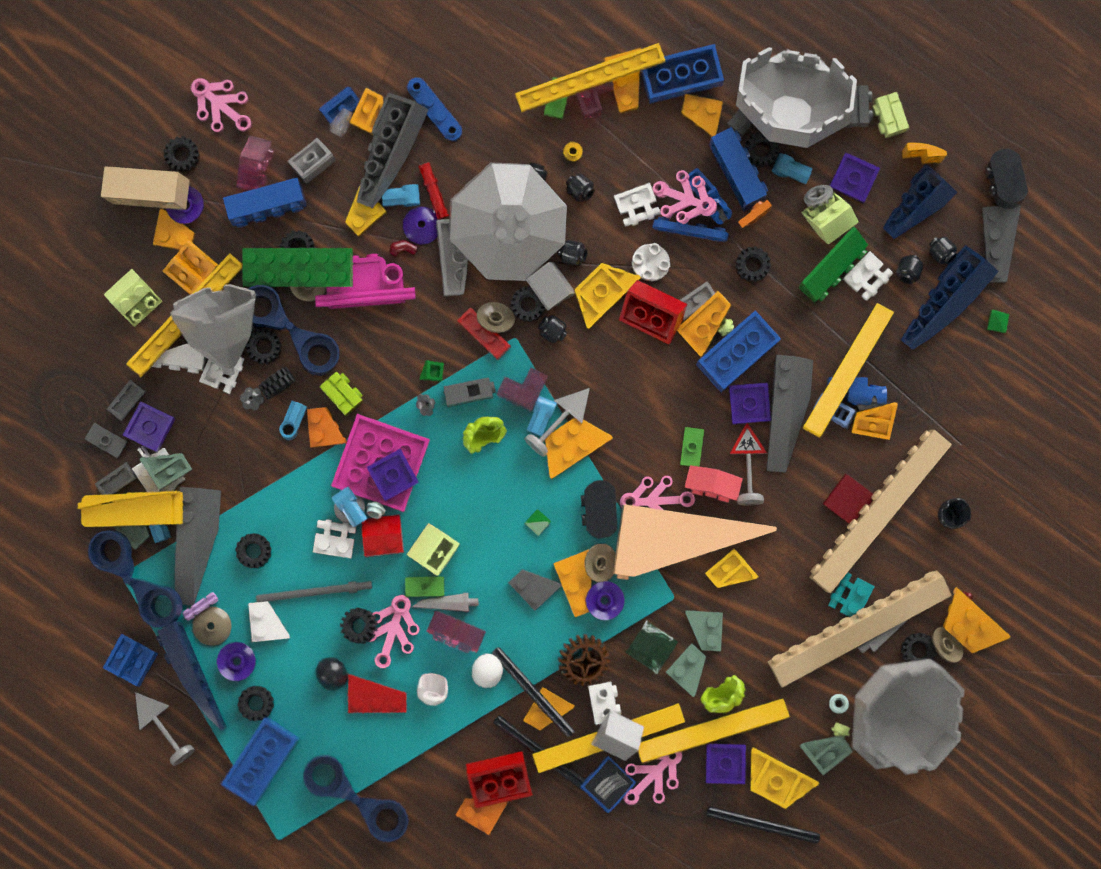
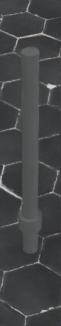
(351, 587)

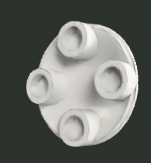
(650, 262)

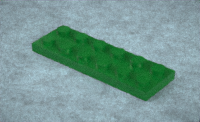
(298, 267)

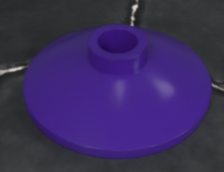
(192, 213)
(414, 232)
(612, 607)
(226, 658)

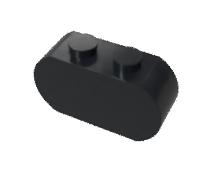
(1006, 178)
(600, 509)

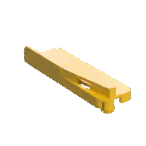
(132, 509)

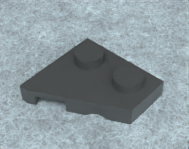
(533, 588)

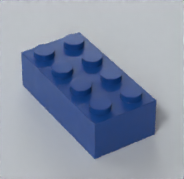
(683, 74)
(738, 169)
(265, 202)

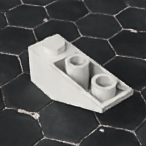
(182, 357)

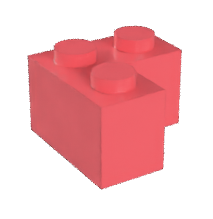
(713, 483)

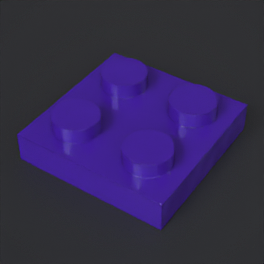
(854, 177)
(749, 403)
(149, 427)
(392, 475)
(725, 763)

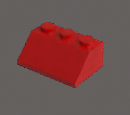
(652, 311)
(498, 779)

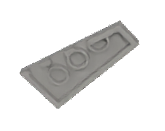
(452, 262)

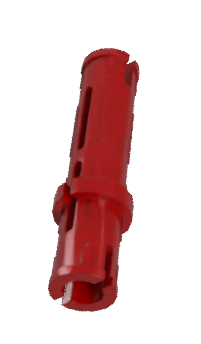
(430, 183)

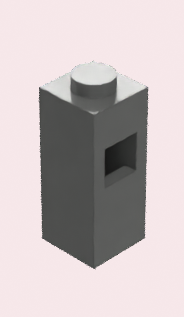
(469, 392)

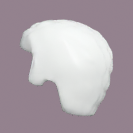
(487, 671)
(432, 689)

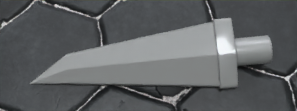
(453, 602)
(877, 641)

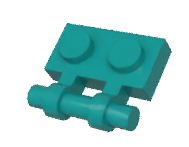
(857, 597)

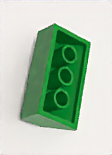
(833, 265)

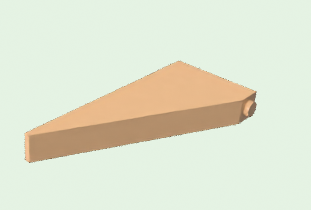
(661, 538)

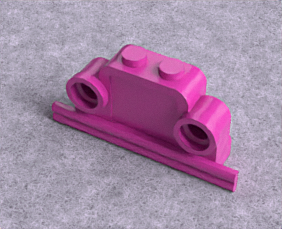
(372, 285)

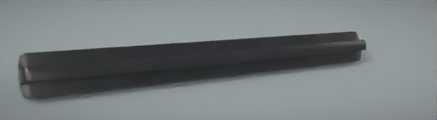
(533, 692)
(533, 747)
(764, 825)

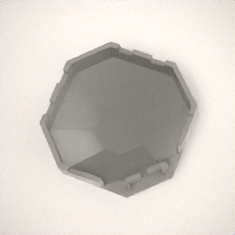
(795, 96)
(507, 221)
(908, 716)

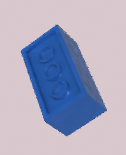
(738, 351)
(260, 761)

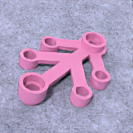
(218, 103)
(686, 199)
(653, 500)
(394, 628)
(655, 772)

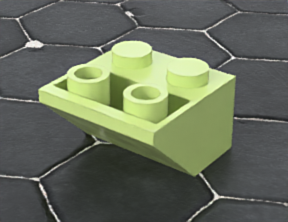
(831, 219)
(133, 297)
(433, 549)

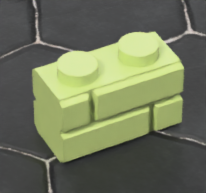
(890, 114)

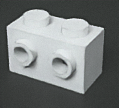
(603, 700)

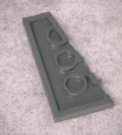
(999, 238)

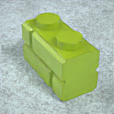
(341, 393)

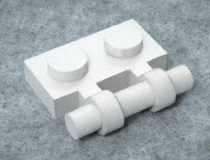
(634, 199)
(863, 272)
(214, 375)
(334, 545)

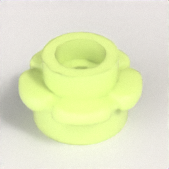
(726, 327)
(840, 729)

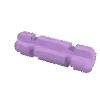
(200, 606)

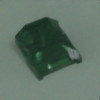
(651, 647)

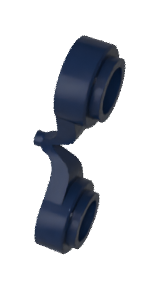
(302, 339)
(145, 591)
(368, 807)

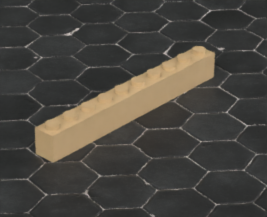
(880, 511)
(859, 628)

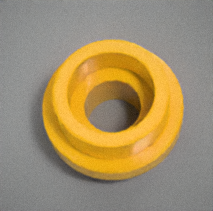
(572, 157)

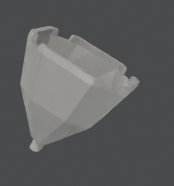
(217, 323)

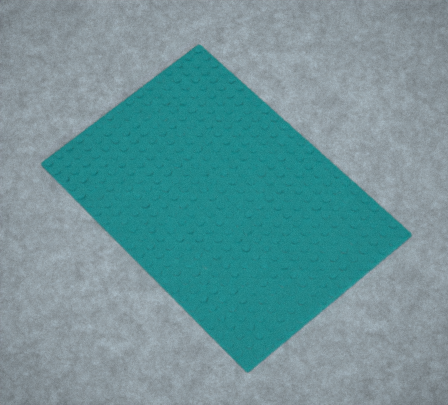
(473, 500)

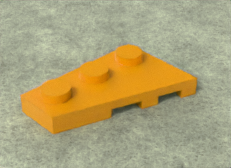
(626, 88)
(704, 323)
(575, 581)

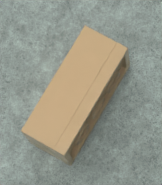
(145, 188)

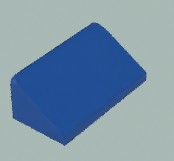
(345, 99)

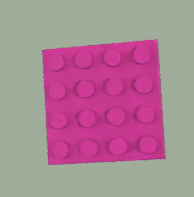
(368, 444)

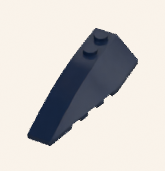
(956, 290)
(187, 667)

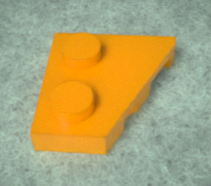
(367, 111)
(703, 112)
(170, 233)
(875, 421)
(538, 718)

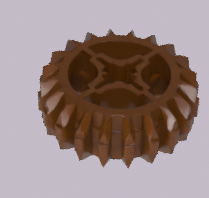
(584, 675)

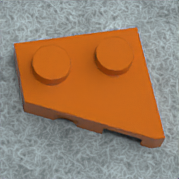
(759, 210)

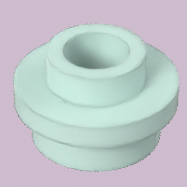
(375, 510)
(845, 703)

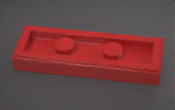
(489, 340)

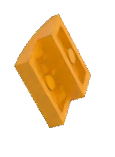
(928, 152)
(190, 267)

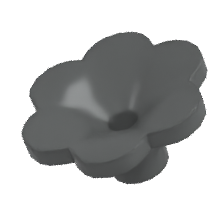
(257, 400)
(425, 404)

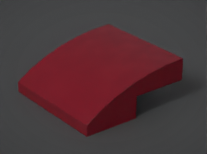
(848, 499)

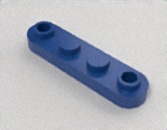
(436, 110)
(698, 230)

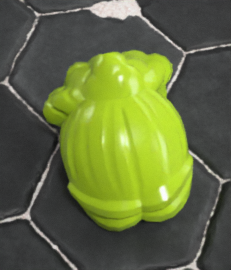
(482, 432)
(725, 696)

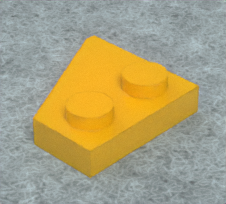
(362, 216)
(730, 570)

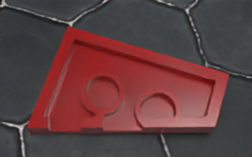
(372, 697)

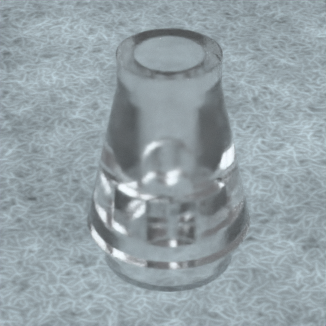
(340, 123)

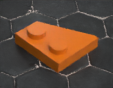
(323, 429)
(482, 818)

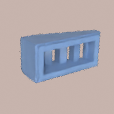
(846, 424)

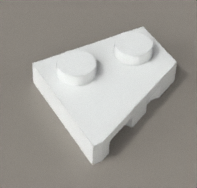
(265, 623)

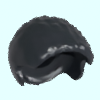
(954, 513)
(331, 673)

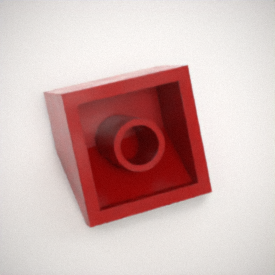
(382, 536)

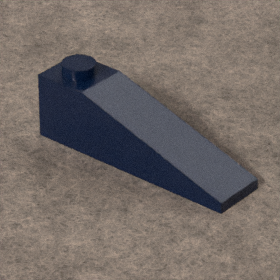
(925, 196)

